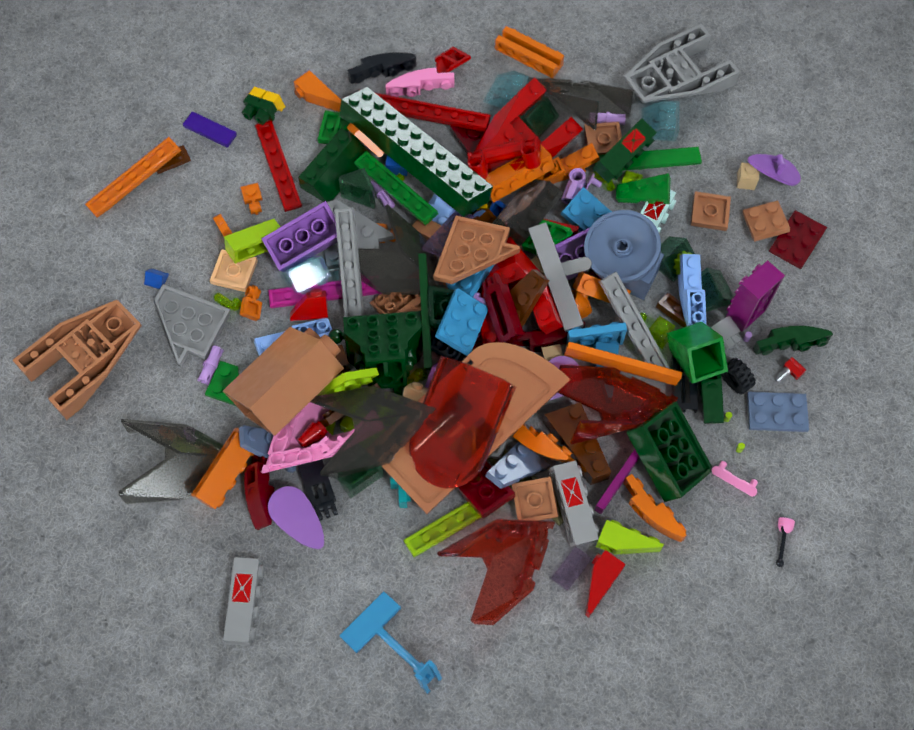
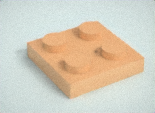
(233, 275)

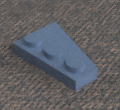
(257, 442)
(516, 465)

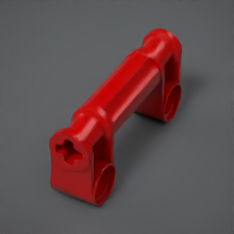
(529, 150)

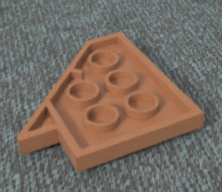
(472, 248)

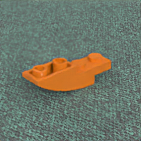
(580, 159)
(543, 444)
(659, 516)

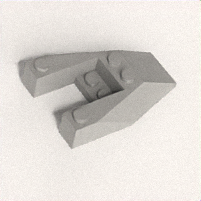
(671, 74)

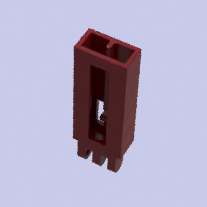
(504, 319)

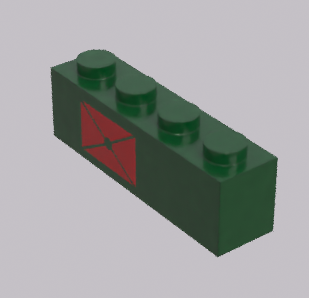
(623, 152)

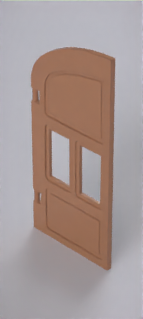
(535, 385)

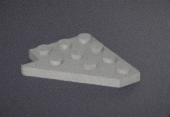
(368, 235)
(190, 322)

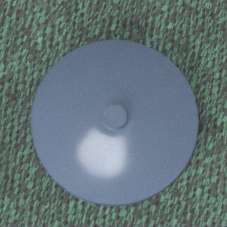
(624, 244)

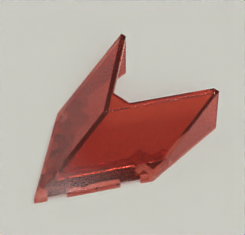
(618, 399)
(511, 556)

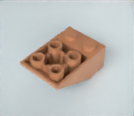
(396, 303)

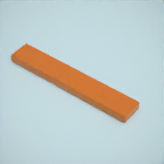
(133, 177)
(623, 363)

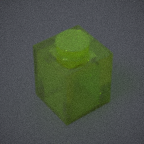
(659, 331)

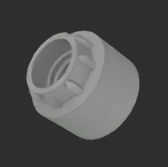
(729, 331)

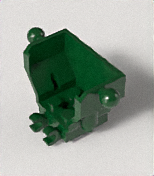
(383, 341)

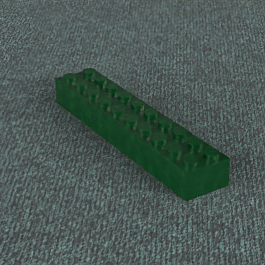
(416, 151)

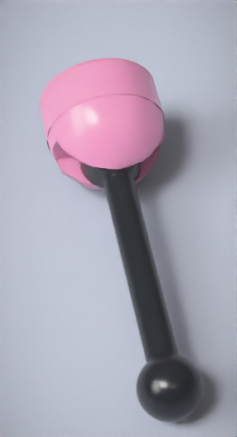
(785, 526)

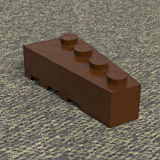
(587, 454)

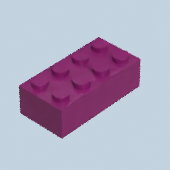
(754, 294)

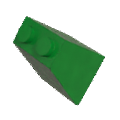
(698, 351)

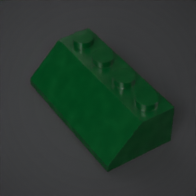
(333, 161)

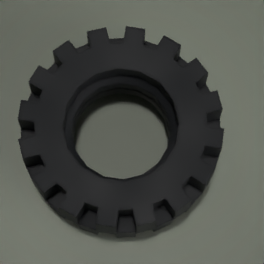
(739, 376)

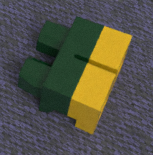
(262, 104)

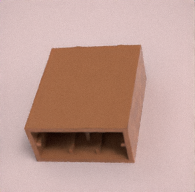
(285, 378)

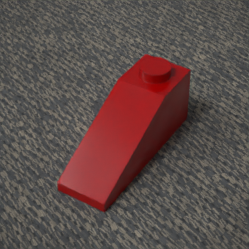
(603, 575)

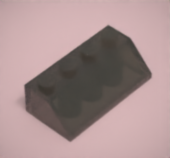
(528, 208)

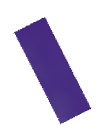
(209, 129)

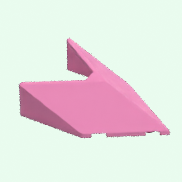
(286, 450)

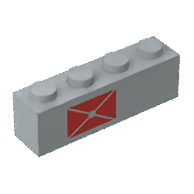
(573, 503)
(243, 601)

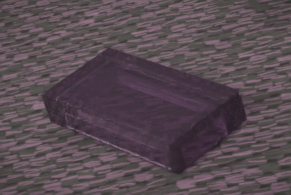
(571, 568)

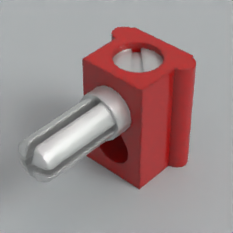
(791, 367)

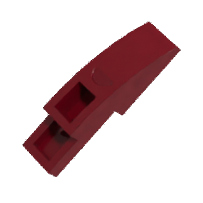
(537, 339)
(258, 492)

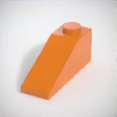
(316, 92)
(590, 286)

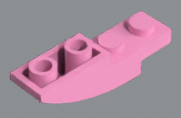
(412, 82)

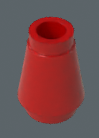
(313, 433)

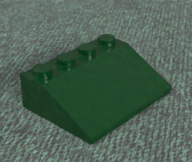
(670, 452)

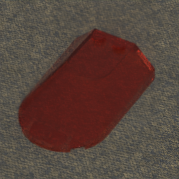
(461, 431)

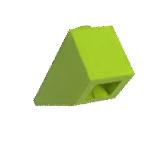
(621, 540)

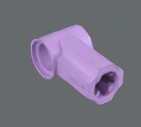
(573, 186)

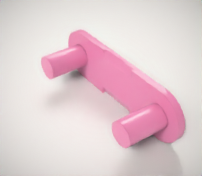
(721, 472)

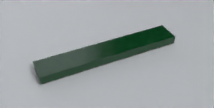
(426, 334)

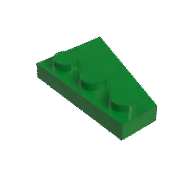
(648, 189)

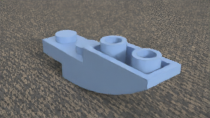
(690, 289)
(320, 326)

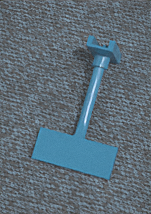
(371, 623)

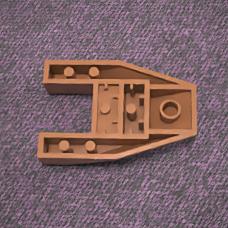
(89, 344)

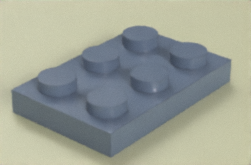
(777, 411)

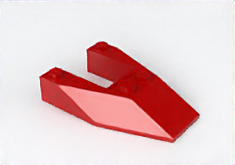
(509, 128)
(511, 272)

